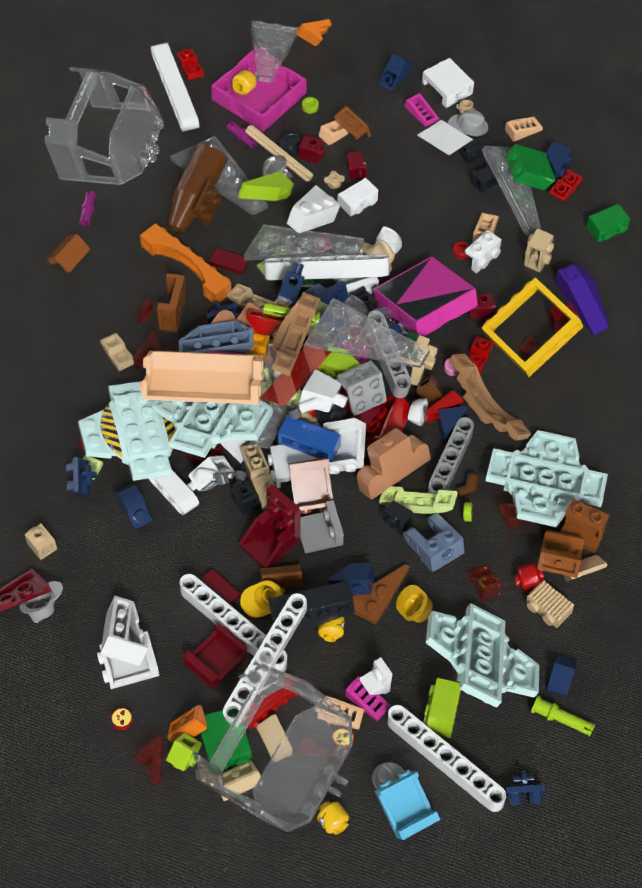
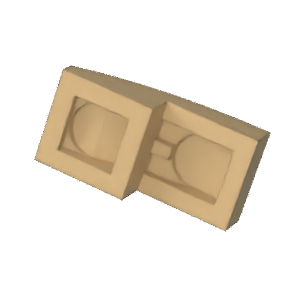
(117, 352)

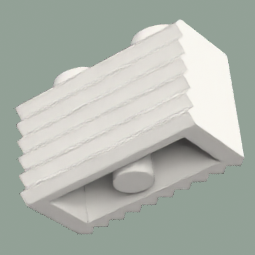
(358, 197)

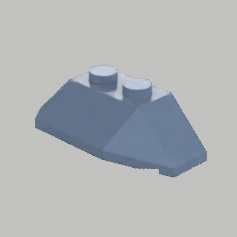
(222, 336)

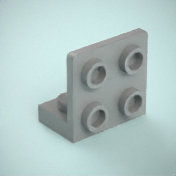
(363, 387)
(321, 530)

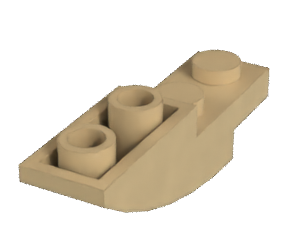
(257, 471)

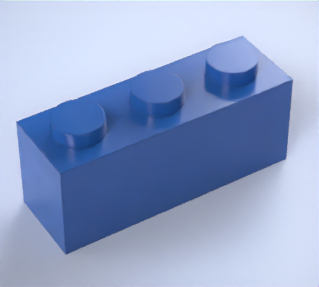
(309, 438)

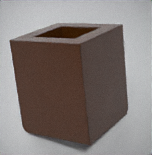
(430, 390)

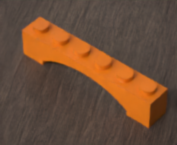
(158, 241)

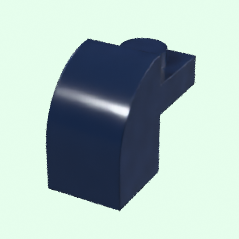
(336, 291)
(133, 504)

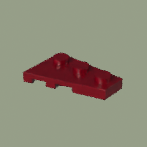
(23, 589)

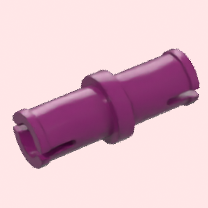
(241, 134)
(87, 208)

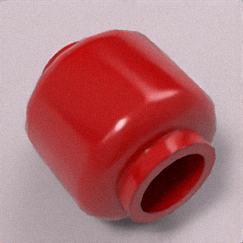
(529, 576)

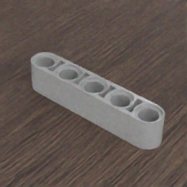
(397, 377)
(453, 452)

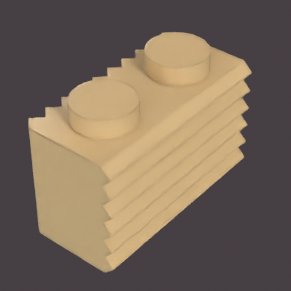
(549, 604)

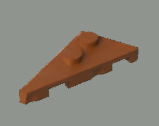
(373, 606)

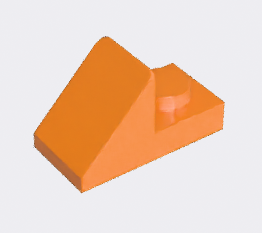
(313, 31)

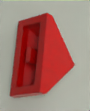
(263, 323)

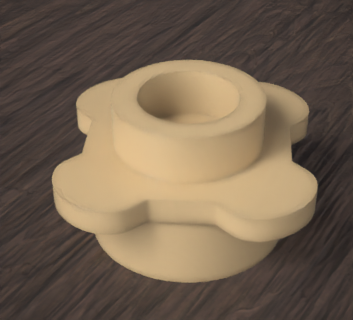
(464, 106)
(334, 180)

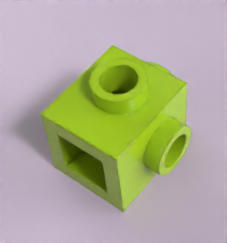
(183, 751)

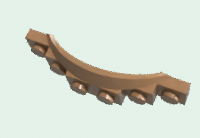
(293, 333)
(482, 402)

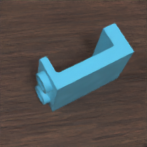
(406, 805)

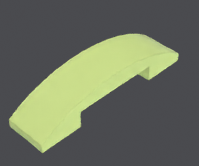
(420, 502)

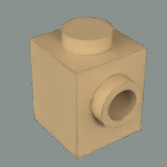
(40, 541)

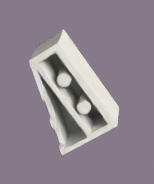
(313, 211)

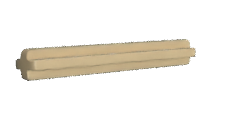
(274, 149)

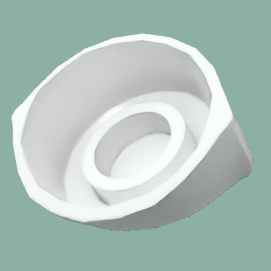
(391, 238)
(417, 411)

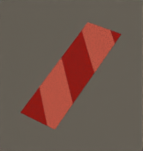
(287, 386)

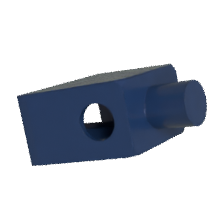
(288, 292)

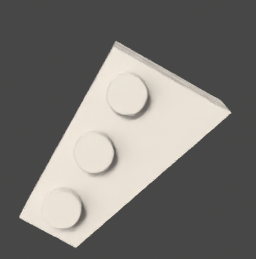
(122, 633)

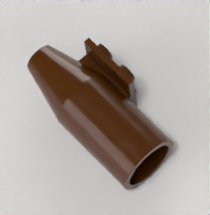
(196, 190)

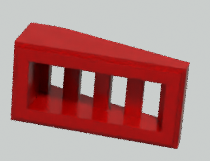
(450, 400)

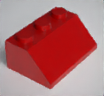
(392, 416)

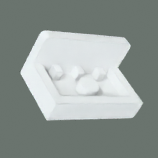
(484, 250)

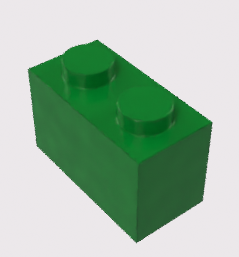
(608, 223)

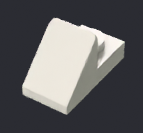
(379, 679)

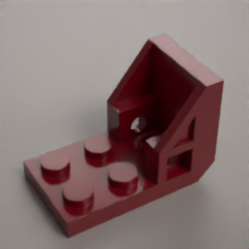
(273, 531)

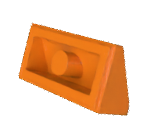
(191, 723)

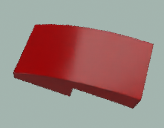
(189, 64)
(566, 185)
(480, 352)

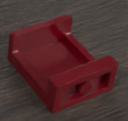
(216, 656)

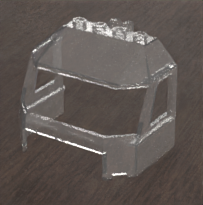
(131, 137)
(303, 761)

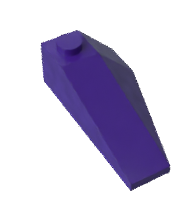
(582, 291)

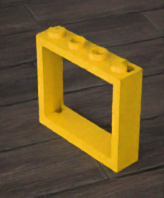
(550, 346)

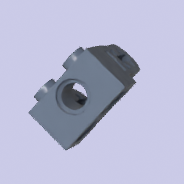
(439, 549)

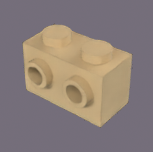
(538, 250)

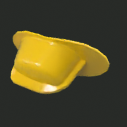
(255, 598)
(414, 604)

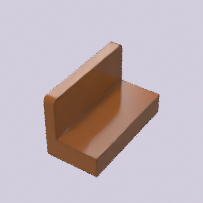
(352, 123)
(69, 252)
(284, 575)

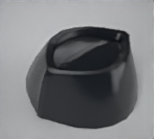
(290, 143)

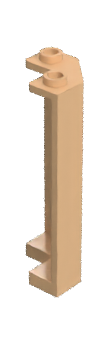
(202, 377)

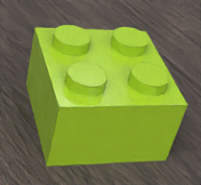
(442, 707)

